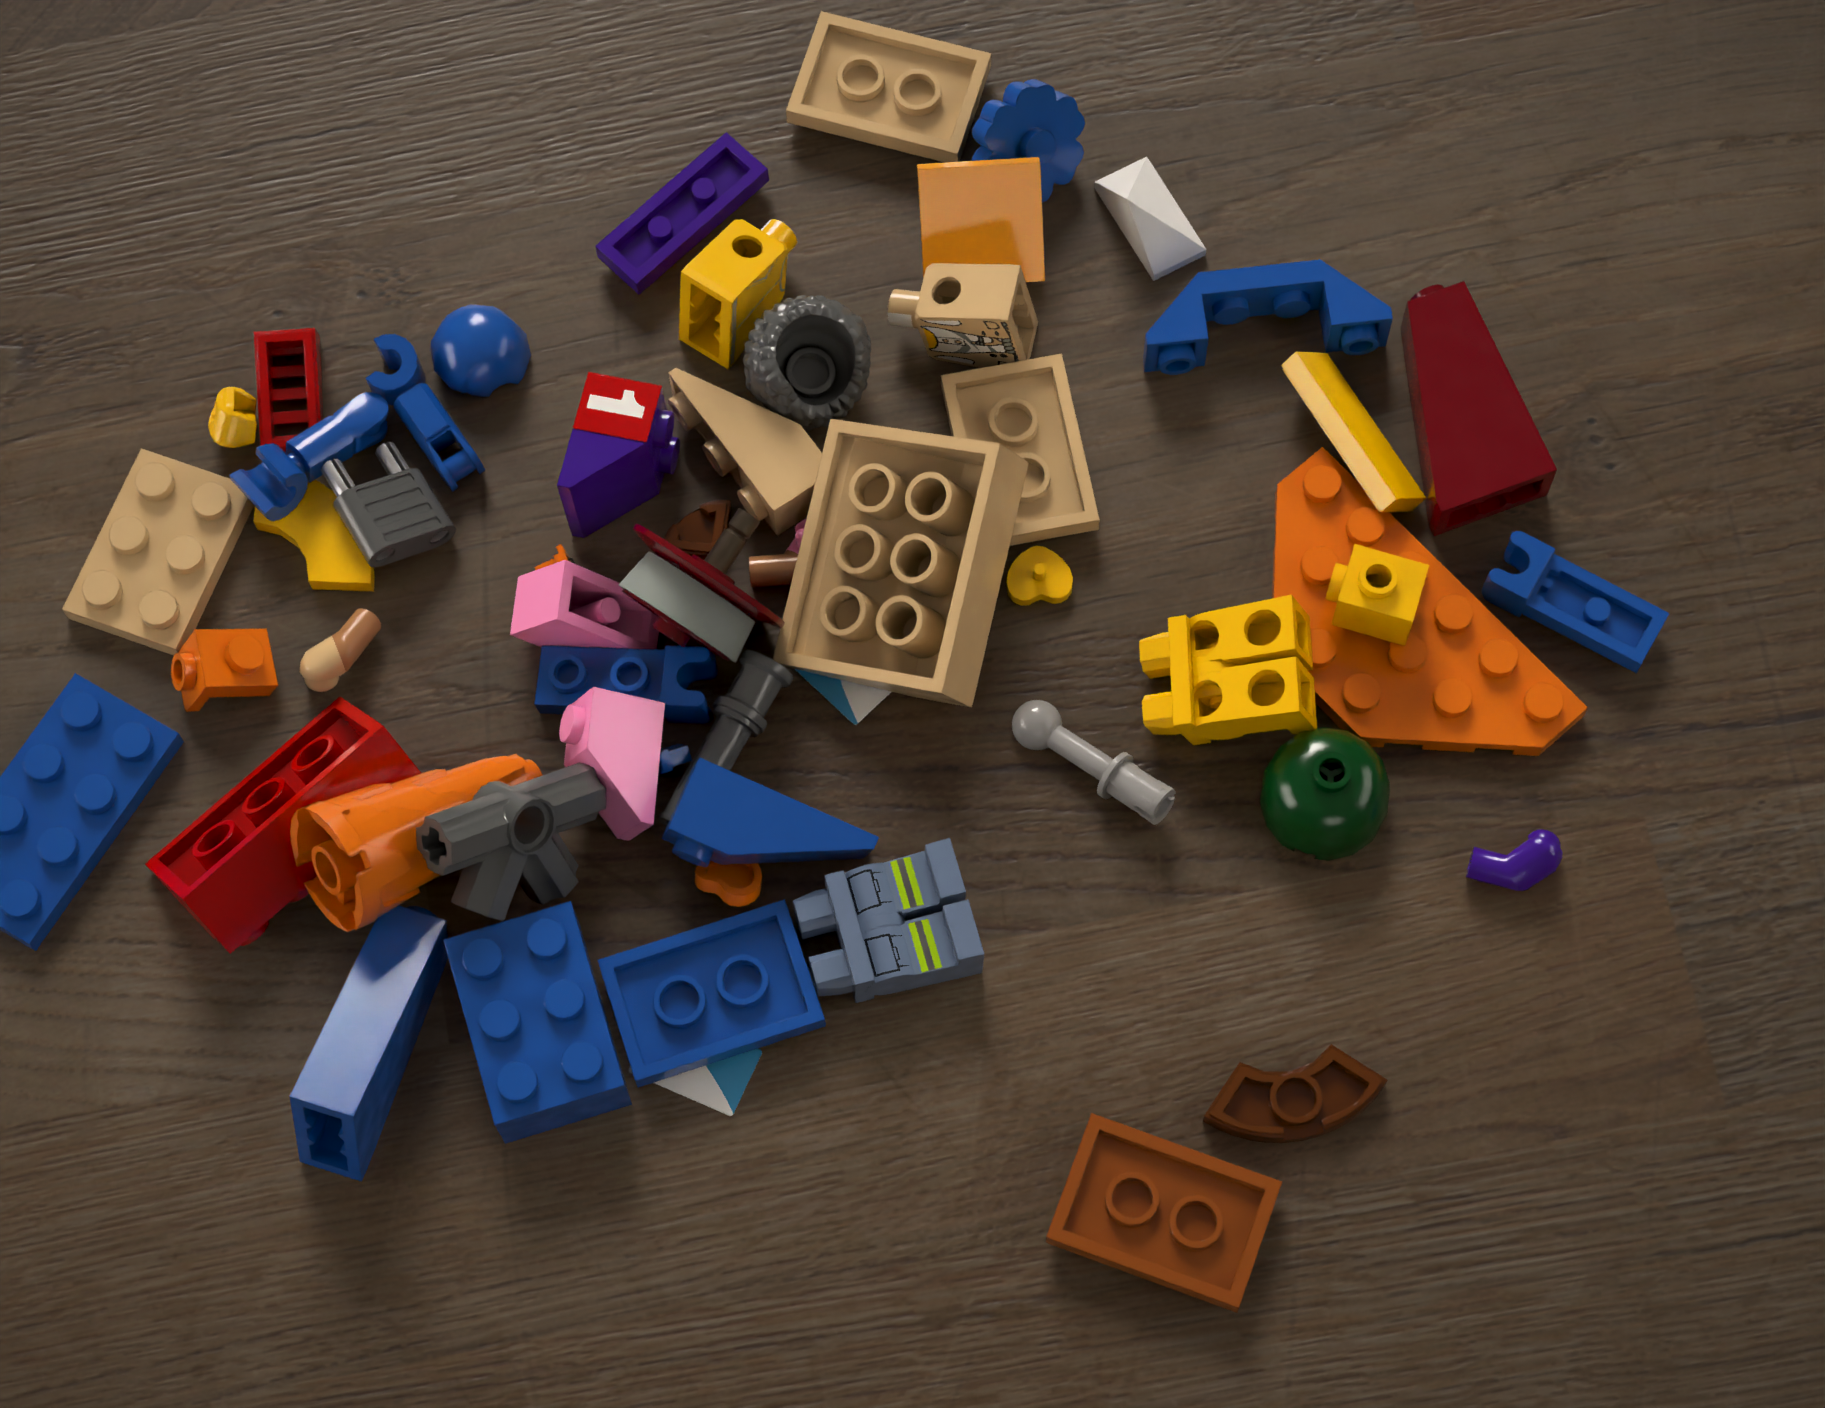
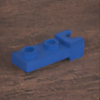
(1574, 602)
(645, 673)

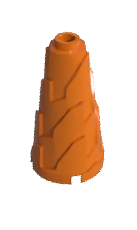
(368, 842)

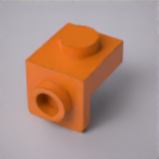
(223, 666)

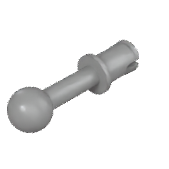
(1039, 727)

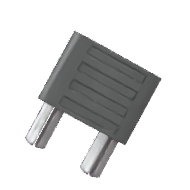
(390, 514)

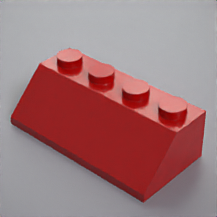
(238, 856)

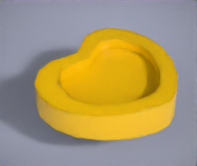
(1039, 576)

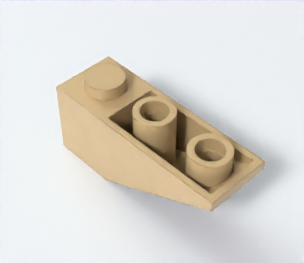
(759, 448)

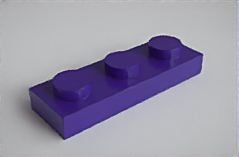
(682, 213)

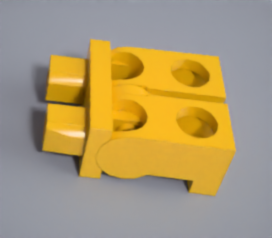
(1232, 672)

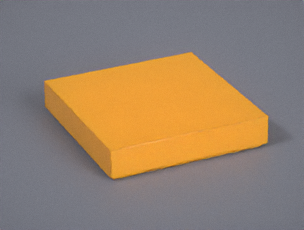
(983, 214)

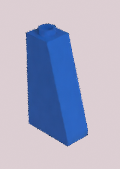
(368, 1042)

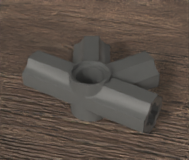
(512, 839)

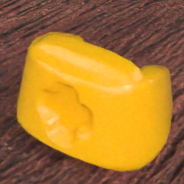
(233, 418)

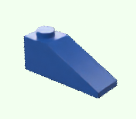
(746, 823)

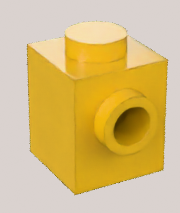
(1377, 593)

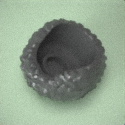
(808, 360)

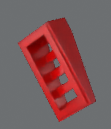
(287, 343)

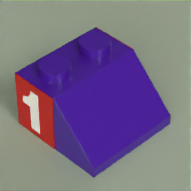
(615, 451)

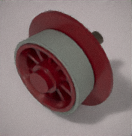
(695, 594)

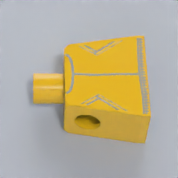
(732, 287)

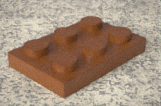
(1163, 1212)

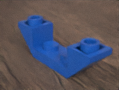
(1348, 314)

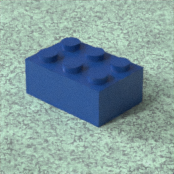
(537, 1022)

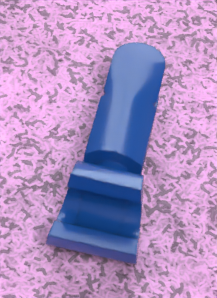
(421, 409)
(283, 477)

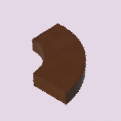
(1294, 1102)

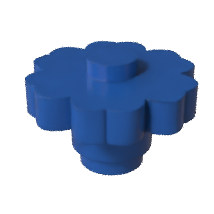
(1029, 124)

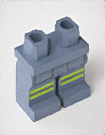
(894, 925)

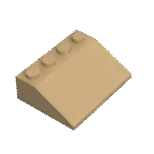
(902, 560)

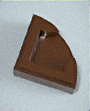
(701, 528)

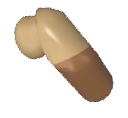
(337, 653)

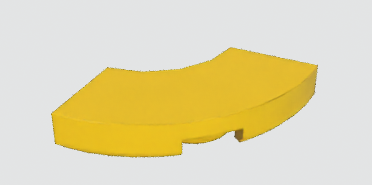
(324, 541)

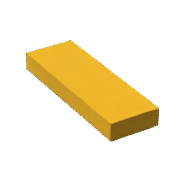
(1353, 432)

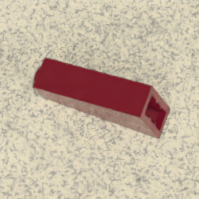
(1468, 417)

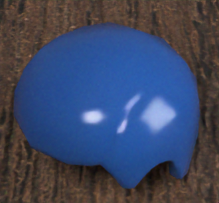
(479, 350)

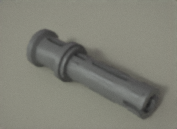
(737, 716)

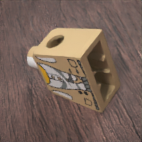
(970, 313)

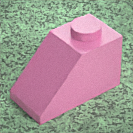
(579, 609)
(623, 744)

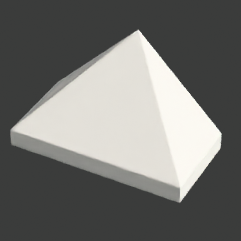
(1150, 218)

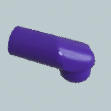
(1522, 866)

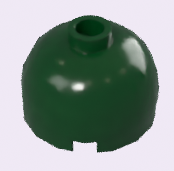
(1325, 793)

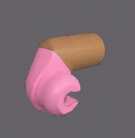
(776, 569)

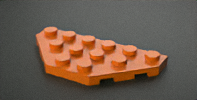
(1459, 675)

